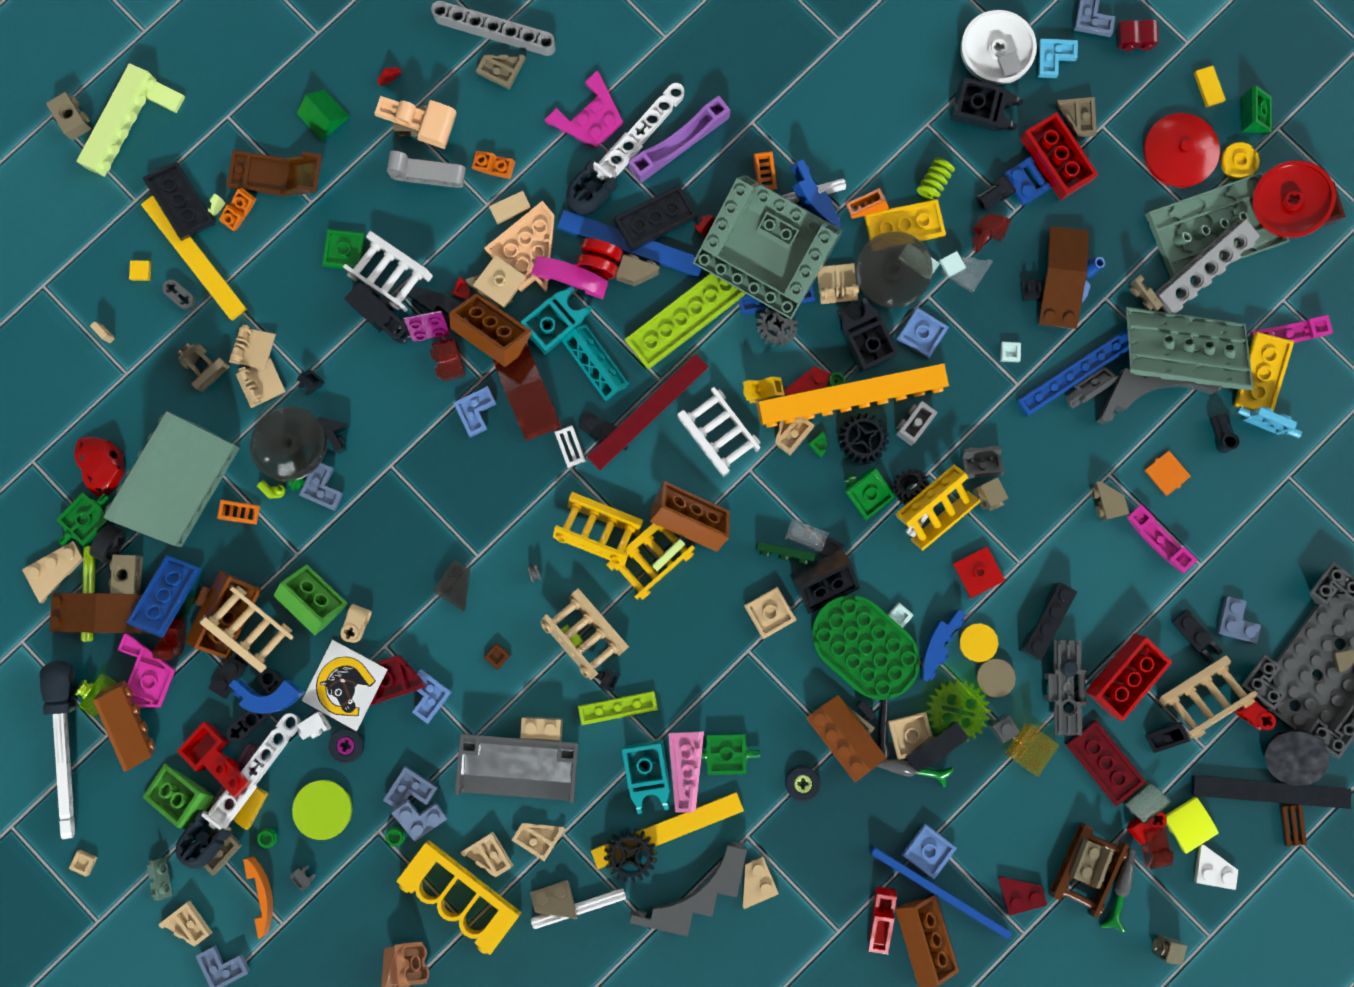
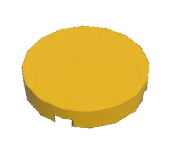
(1239, 161)
(978, 642)

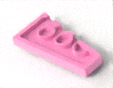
(685, 766)

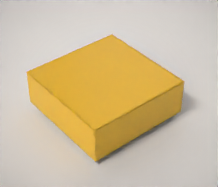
(140, 271)

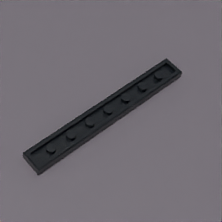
(1271, 792)

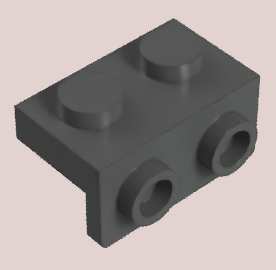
(982, 462)

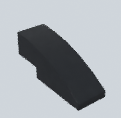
(433, 300)
(937, 746)

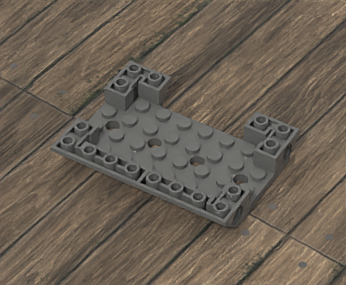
(1324, 703)

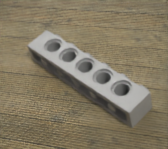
(1246, 238)

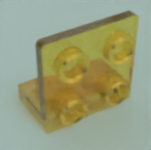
(1032, 749)

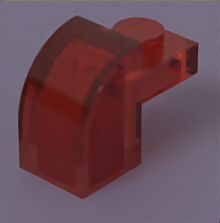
(990, 226)
(173, 641)
(1157, 852)

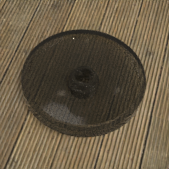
(894, 269)
(288, 444)

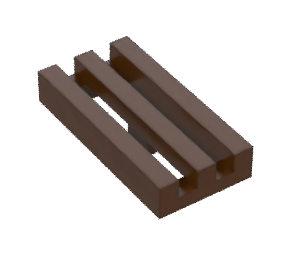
(1300, 824)

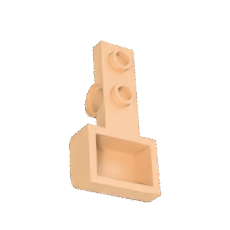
(433, 124)

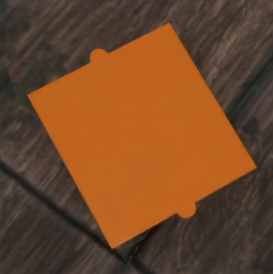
(1167, 473)

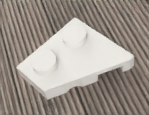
(1214, 870)

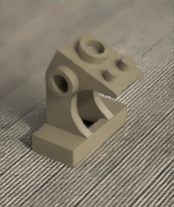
(191, 355)

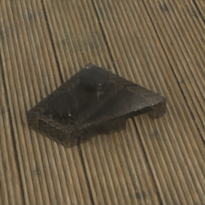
(454, 585)

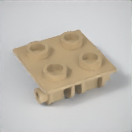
(838, 284)
(252, 347)
(260, 384)

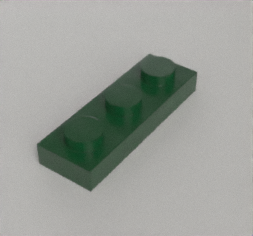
(785, 553)

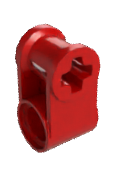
(1254, 715)
(1137, 827)

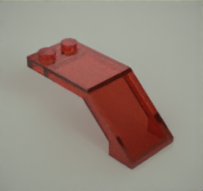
(528, 395)

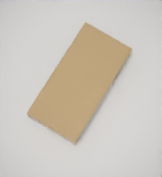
(510, 207)

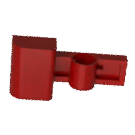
(204, 751)

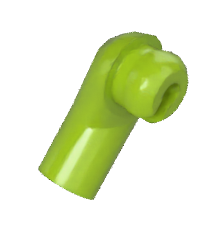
(271, 492)

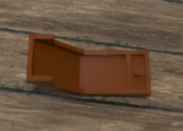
(274, 174)
(1064, 277)
(93, 612)

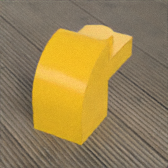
(763, 389)

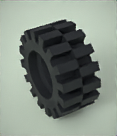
(907, 479)

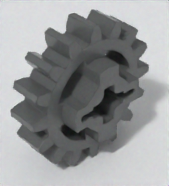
(771, 330)

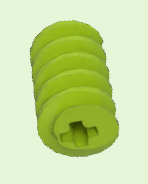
(934, 178)

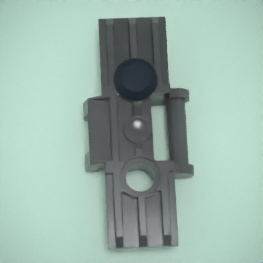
(1061, 687)

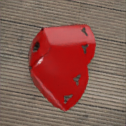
(99, 464)

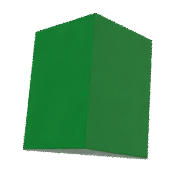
(1256, 111)
(321, 113)

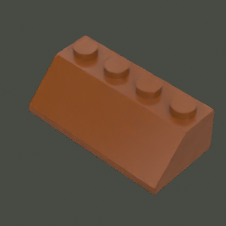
(489, 329)
(690, 516)
(219, 593)
(124, 725)
(846, 738)
(927, 941)

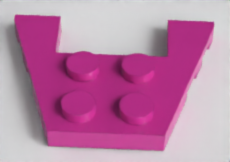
(595, 121)
(149, 676)

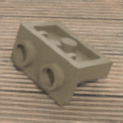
(1091, 863)

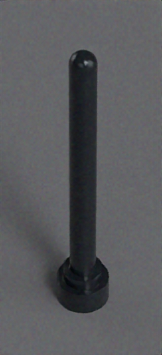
(883, 727)

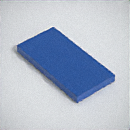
(164, 596)

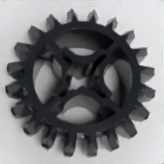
(860, 431)
(617, 867)

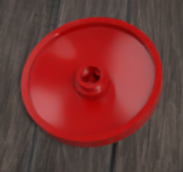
(1181, 150)
(1294, 199)

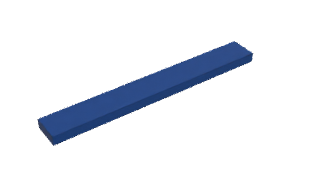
(652, 251)
(1074, 374)
(940, 892)

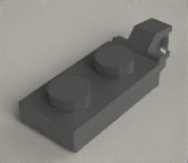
(1091, 387)

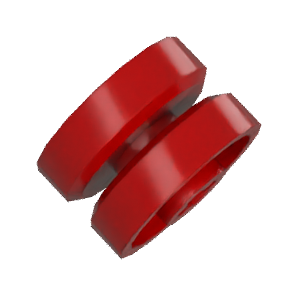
(599, 257)

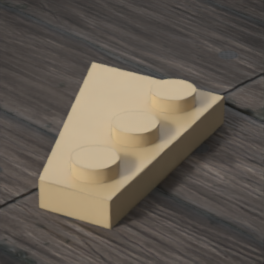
(49, 571)

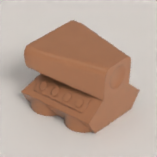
(404, 965)

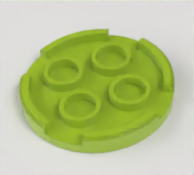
(322, 809)

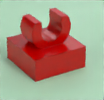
(705, 225)

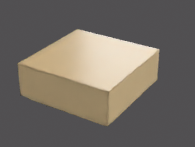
(102, 332)
(83, 863)

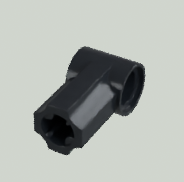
(998, 191)
(1223, 430)

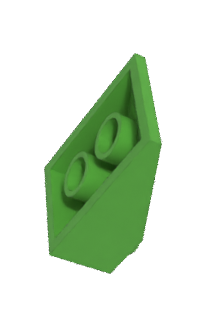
(177, 796)

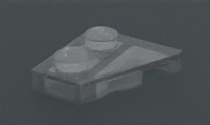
(972, 274)

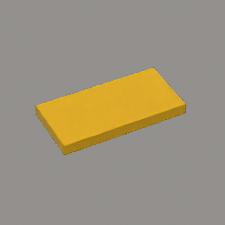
(919, 219)
(1268, 365)

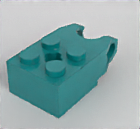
(560, 317)
(650, 779)

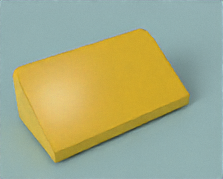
(250, 809)

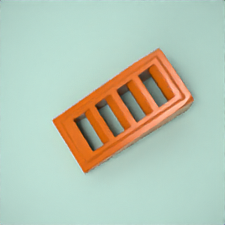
(765, 155)
(877, 204)
(222, 508)

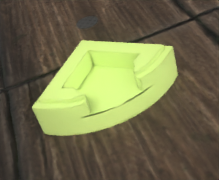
(216, 206)

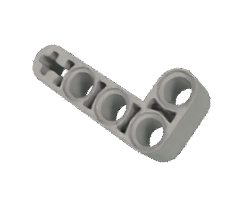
(424, 172)

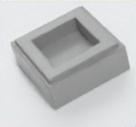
(1009, 64)

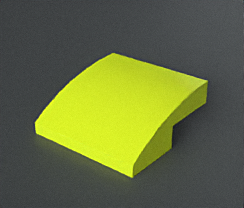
(1191, 825)

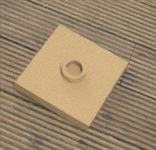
(499, 281)
(770, 612)
(909, 733)

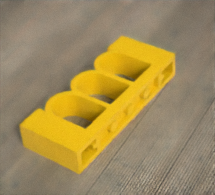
(419, 867)

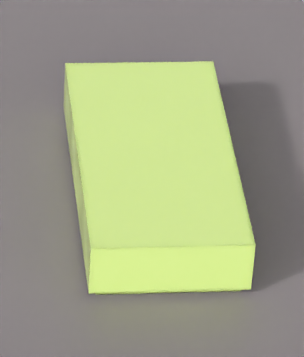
(165, 97)
(668, 555)

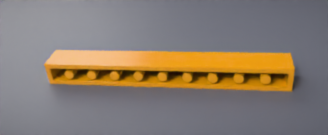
(852, 394)

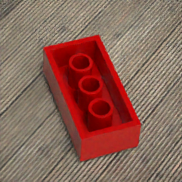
(1058, 156)
(1128, 677)

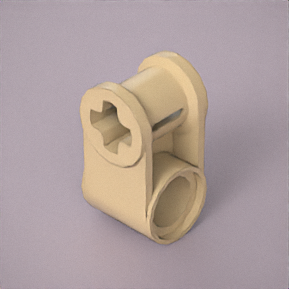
(356, 621)

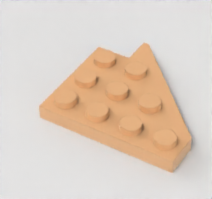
(525, 241)

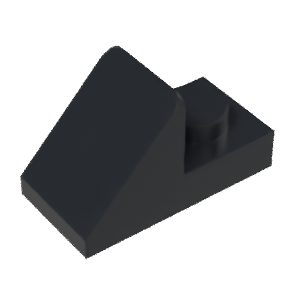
(331, 430)
(1168, 736)

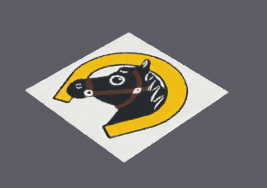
(344, 685)

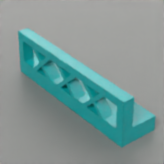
(597, 359)

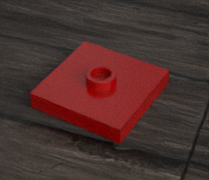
(978, 572)

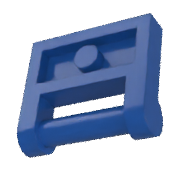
(1024, 187)

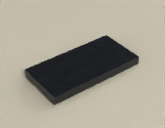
(178, 201)
(655, 218)

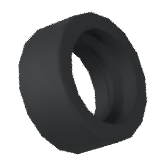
(107, 543)

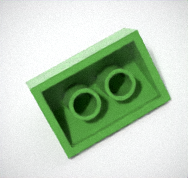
(310, 599)

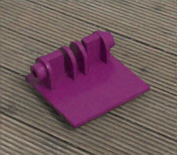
(427, 326)

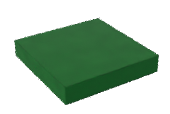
(343, 248)
(869, 493)

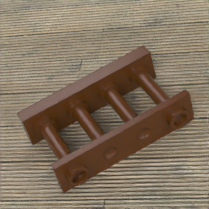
(1059, 887)

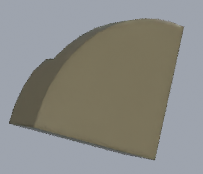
(1343, 660)

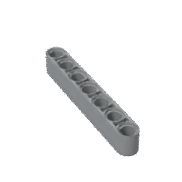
(487, 21)

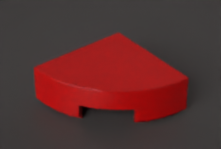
(388, 76)
(461, 290)

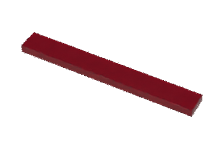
(647, 412)

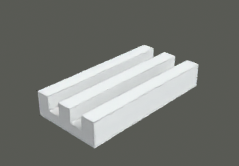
(575, 461)

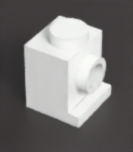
(313, 726)

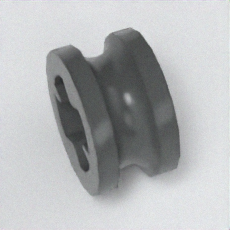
(534, 572)

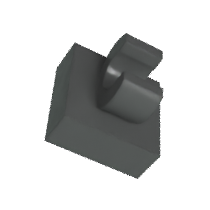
(301, 879)

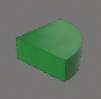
(819, 444)

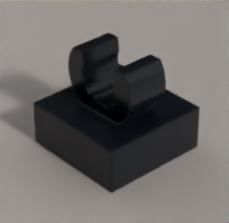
(1031, 290)
(310, 381)
(608, 679)

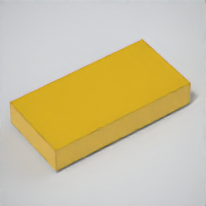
(1209, 86)

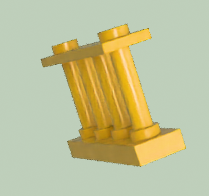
(930, 497)
(604, 513)
(633, 551)

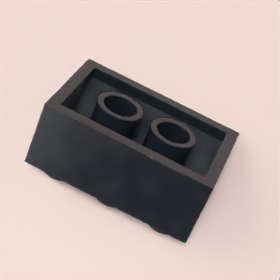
(825, 581)

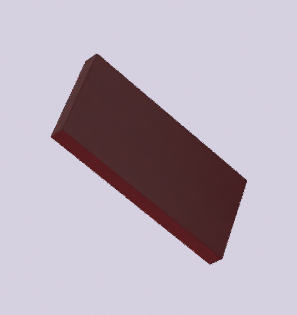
(1105, 763)

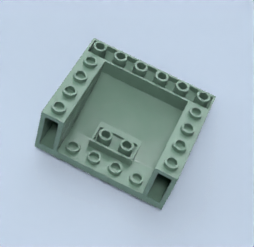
(767, 246)
(171, 480)

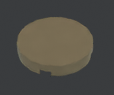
(995, 678)

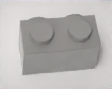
(917, 422)

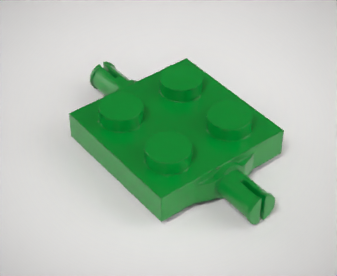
(83, 519)
(727, 754)

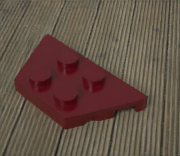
(398, 680)

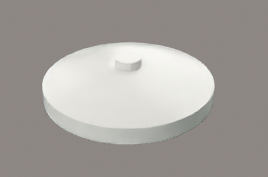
(993, 36)

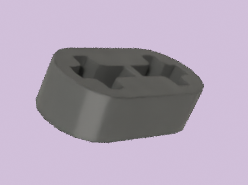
(176, 298)

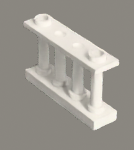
(390, 254)
(711, 449)

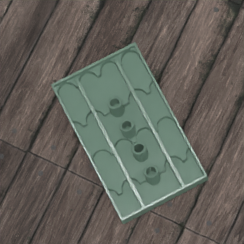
(1194, 223)
(1188, 348)

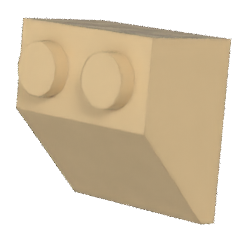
(541, 728)

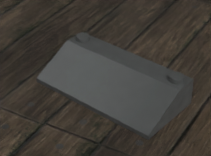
(517, 767)

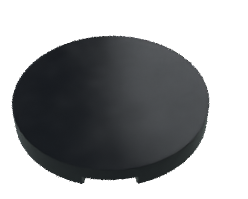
(1296, 757)

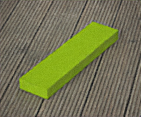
(617, 708)

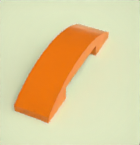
(254, 870)

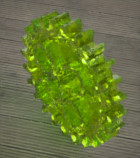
(961, 694)

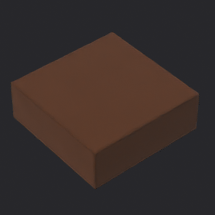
(201, 595)
(497, 656)

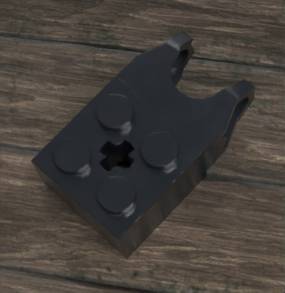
(990, 105)
(377, 312)
(864, 331)

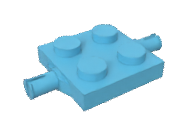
(1270, 421)

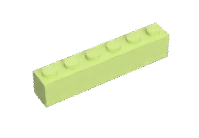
(116, 120)

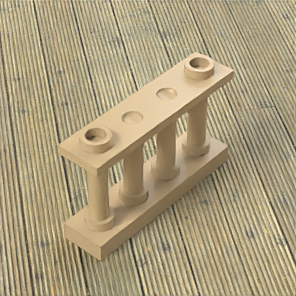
(590, 616)
(227, 635)
(1205, 678)

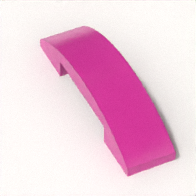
(571, 275)
(1302, 330)
(1160, 540)

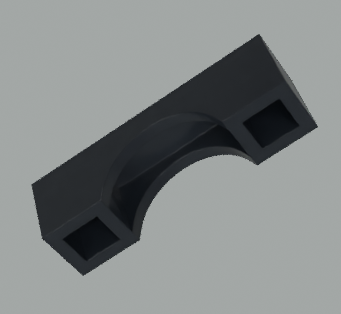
(1043, 632)

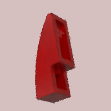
(882, 920)

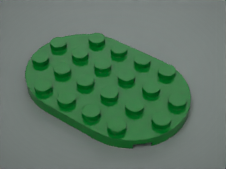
(865, 647)

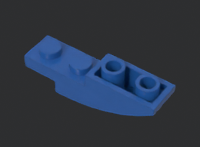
(808, 194)
(934, 651)

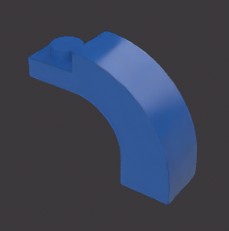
(282, 698)

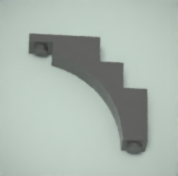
(1132, 386)
(677, 915)

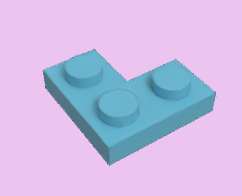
(1051, 52)

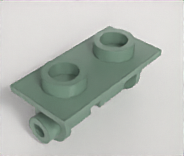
(159, 872)

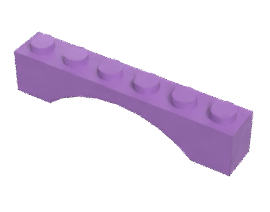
(699, 126)

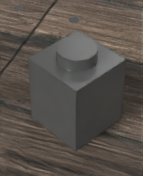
(1003, 728)

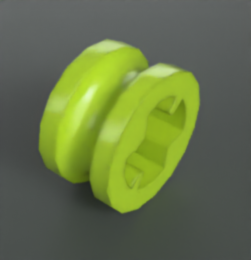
(83, 689)

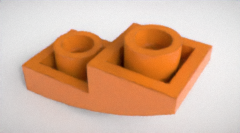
(493, 165)
(237, 211)

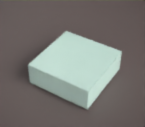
(952, 264)
(1010, 351)
(900, 614)

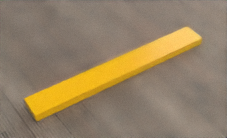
(197, 262)
(677, 826)

